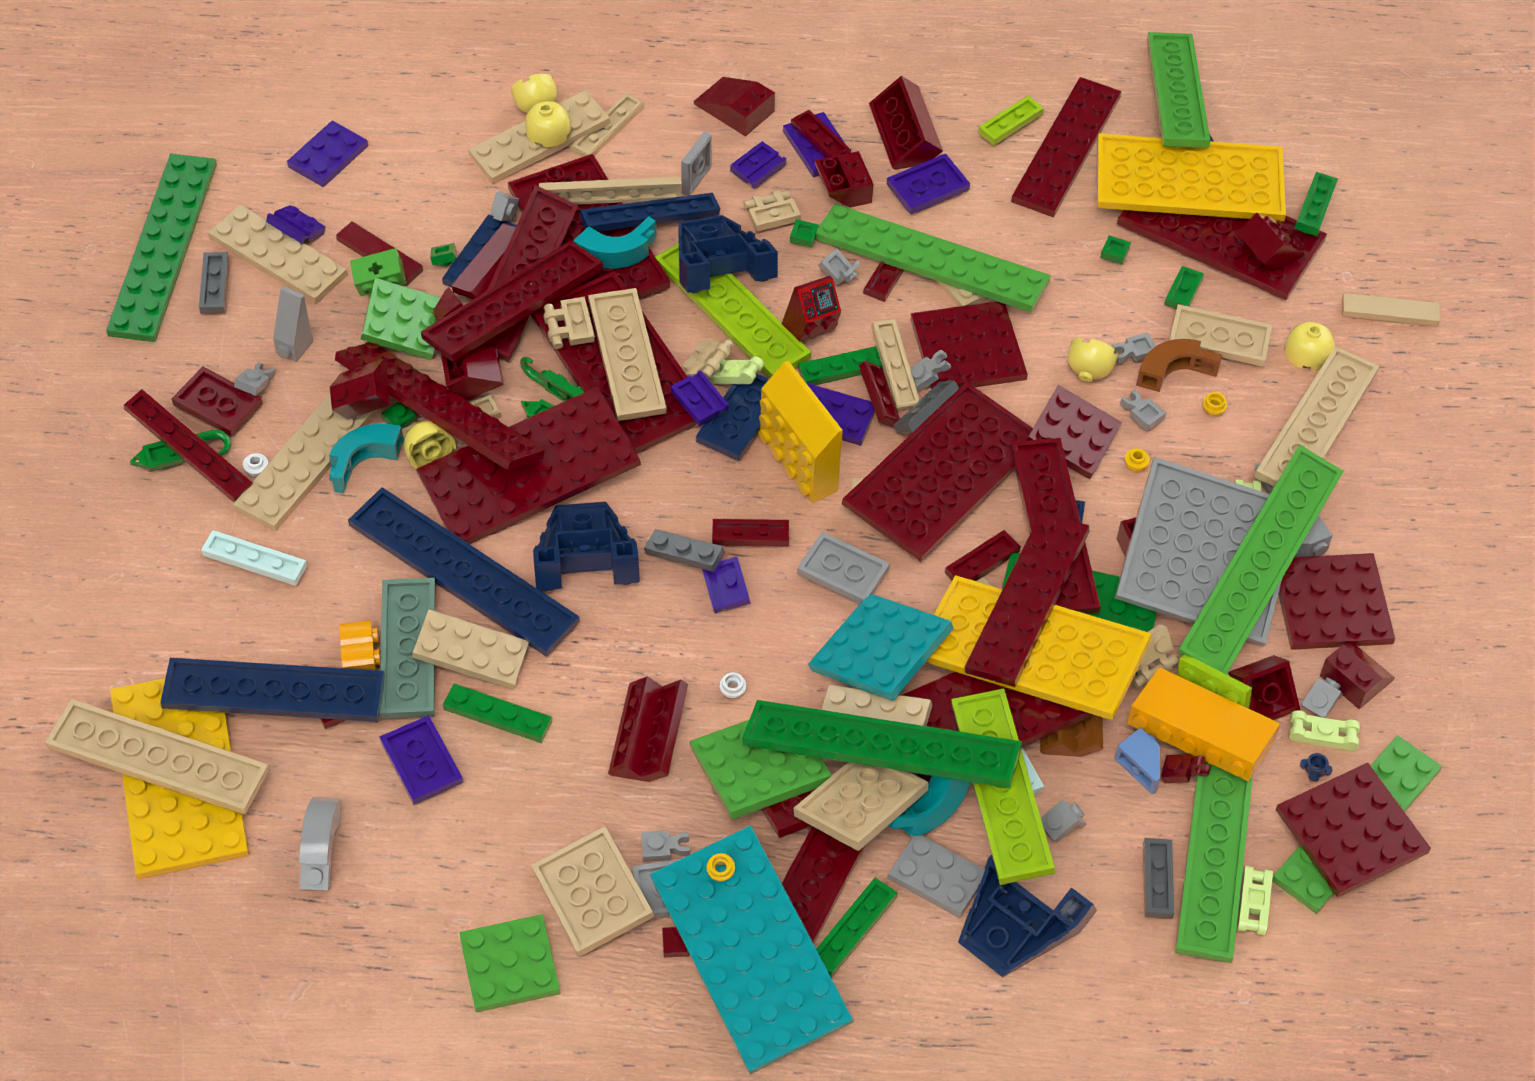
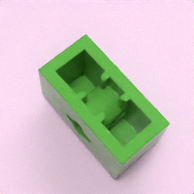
(382, 265)

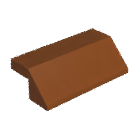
(1075, 740)

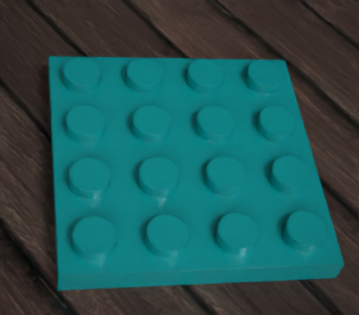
(881, 646)

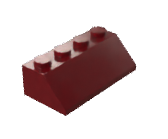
(905, 125)

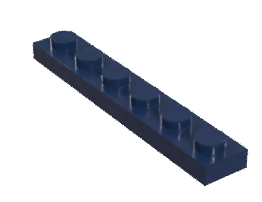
(660, 210)

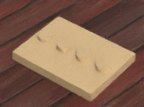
(860, 802)
(592, 891)

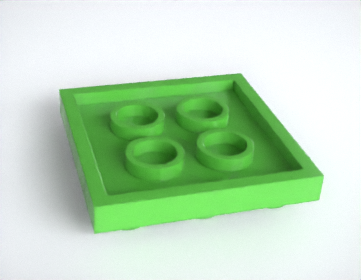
(397, 318)
(509, 963)

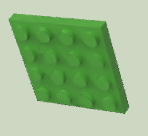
(754, 776)

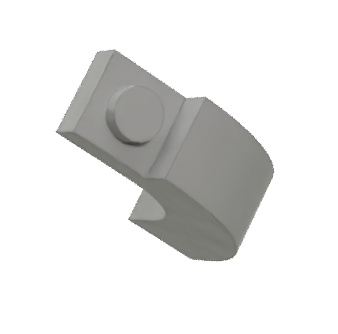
(316, 844)

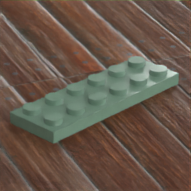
(407, 681)

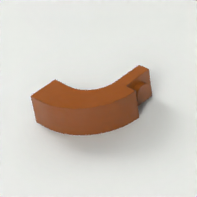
(1174, 356)

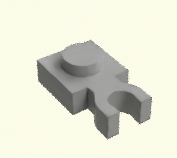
(1134, 347)
(926, 370)
(254, 380)
(1143, 412)
(659, 846)

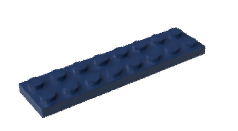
(273, 689)

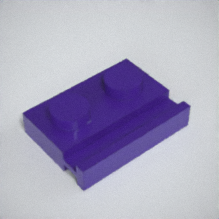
(758, 164)
(295, 224)
(699, 398)
(726, 585)

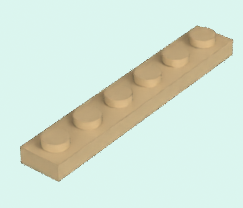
(616, 190)

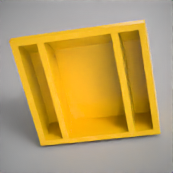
(800, 433)

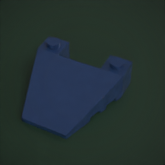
(719, 248)
(584, 540)
(1015, 927)

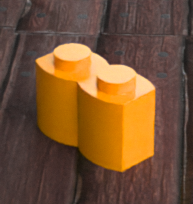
(358, 645)

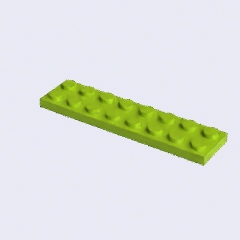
(741, 317)
(1010, 813)

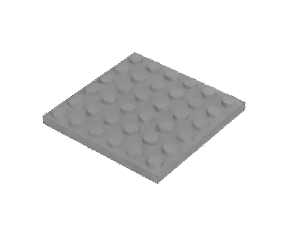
(1185, 541)

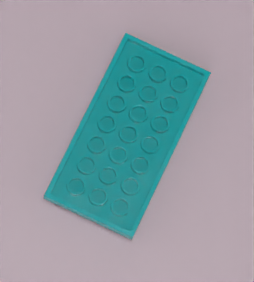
(752, 951)

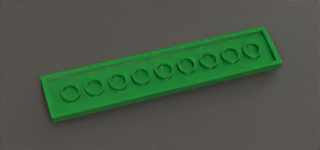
(161, 248)
(883, 743)

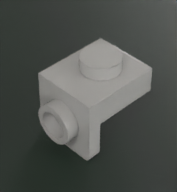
(504, 206)
(838, 267)
(1322, 697)
(1062, 820)

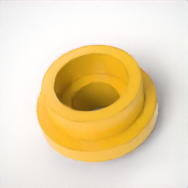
(1215, 403)
(1138, 464)
(720, 859)

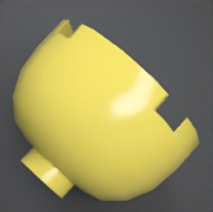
(538, 89)
(547, 124)
(1309, 345)
(1091, 359)
(427, 443)

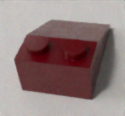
(738, 103)

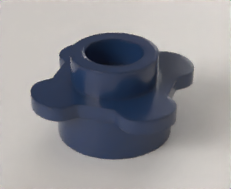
(1316, 760)

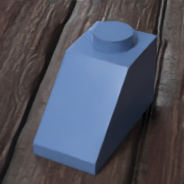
(1141, 758)

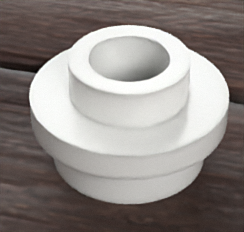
(250, 465)
(733, 679)

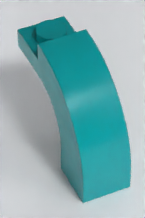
(619, 251)
(362, 444)
(933, 807)

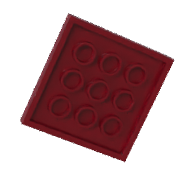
(976, 341)
(1334, 602)
(1352, 829)

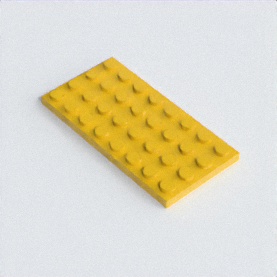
(1203, 181)
(1074, 662)
(166, 826)

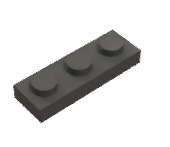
(214, 282)
(926, 407)
(684, 550)
(1158, 878)

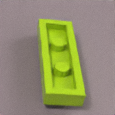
(1010, 120)
(1214, 680)

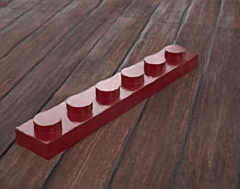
(187, 445)

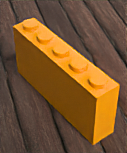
(1203, 723)

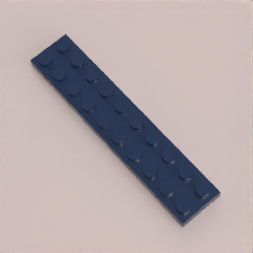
(464, 571)

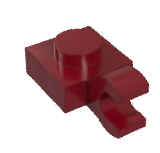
(1182, 766)

